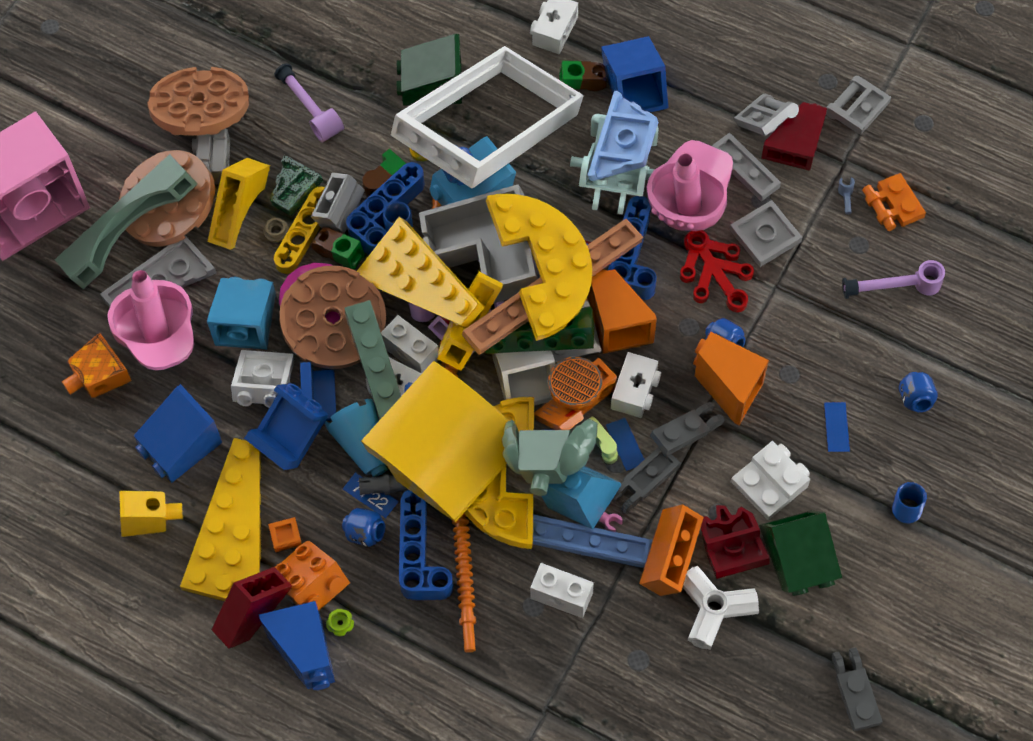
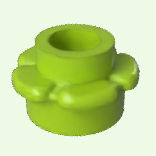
(340, 615)

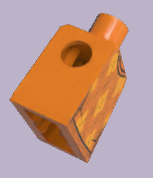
(96, 369)

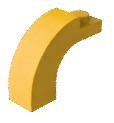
(454, 348)

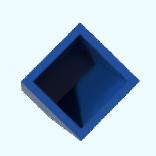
(637, 73)
(177, 435)
(302, 643)

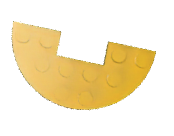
(558, 254)
(502, 513)

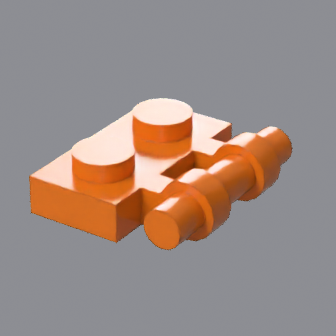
(900, 200)

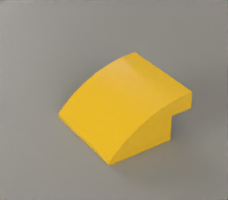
(441, 441)

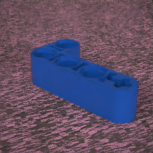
(406, 182)
(627, 266)
(417, 544)

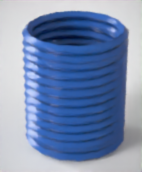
(395, 210)
(909, 491)

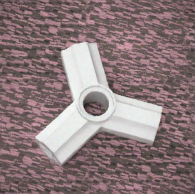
(708, 621)

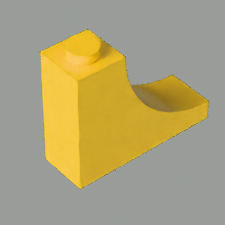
(236, 193)

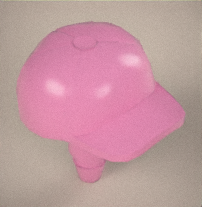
(691, 187)
(153, 322)

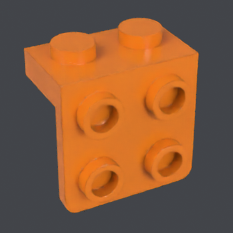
(312, 575)

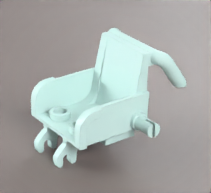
(624, 183)

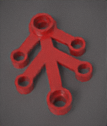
(715, 267)

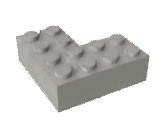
(467, 234)

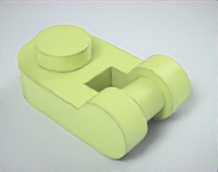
(606, 444)

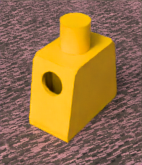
(146, 512)

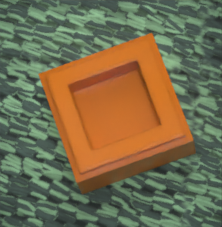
(285, 534)

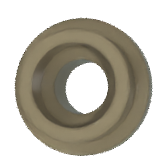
(272, 225)

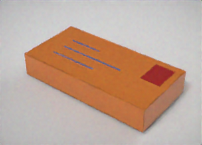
(558, 417)

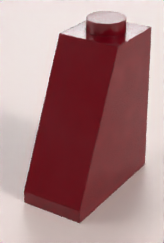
(796, 138)
(245, 602)

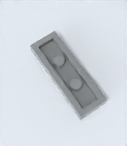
(748, 168)

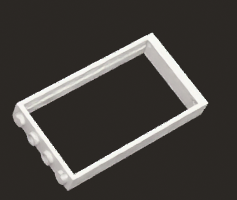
(456, 162)

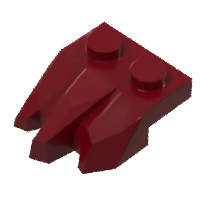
(733, 542)

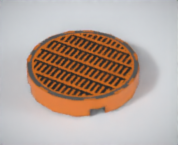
(575, 382)

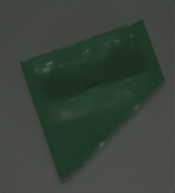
(293, 185)

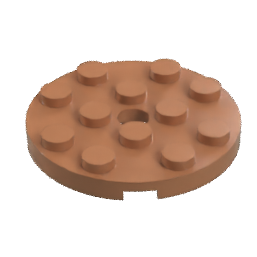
(198, 101)
(173, 220)
(305, 310)

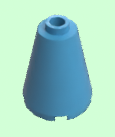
(350, 427)

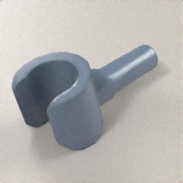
(846, 191)

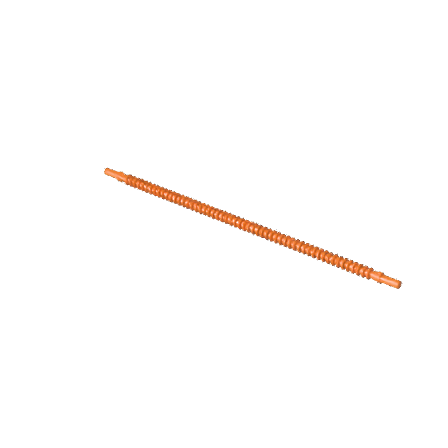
(467, 615)

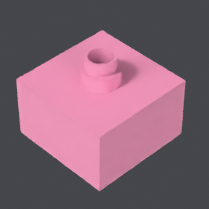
(35, 185)

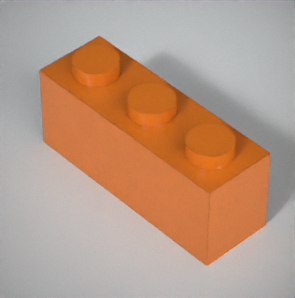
(671, 550)

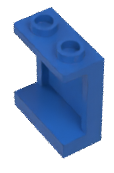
(288, 427)

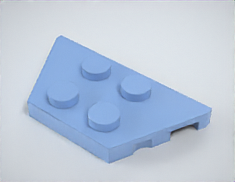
(623, 139)

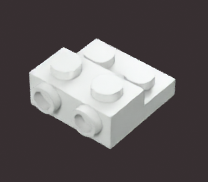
(258, 375)
(771, 479)

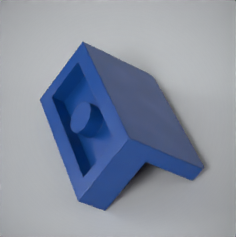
(319, 387)

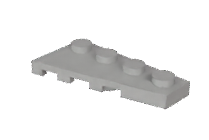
(176, 263)

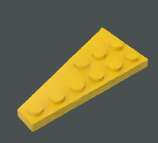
(413, 272)
(231, 531)

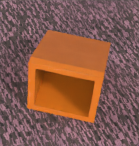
(619, 313)
(729, 374)

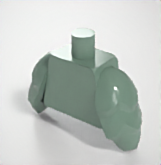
(547, 455)

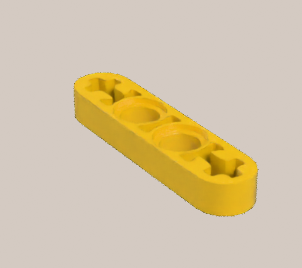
(298, 227)

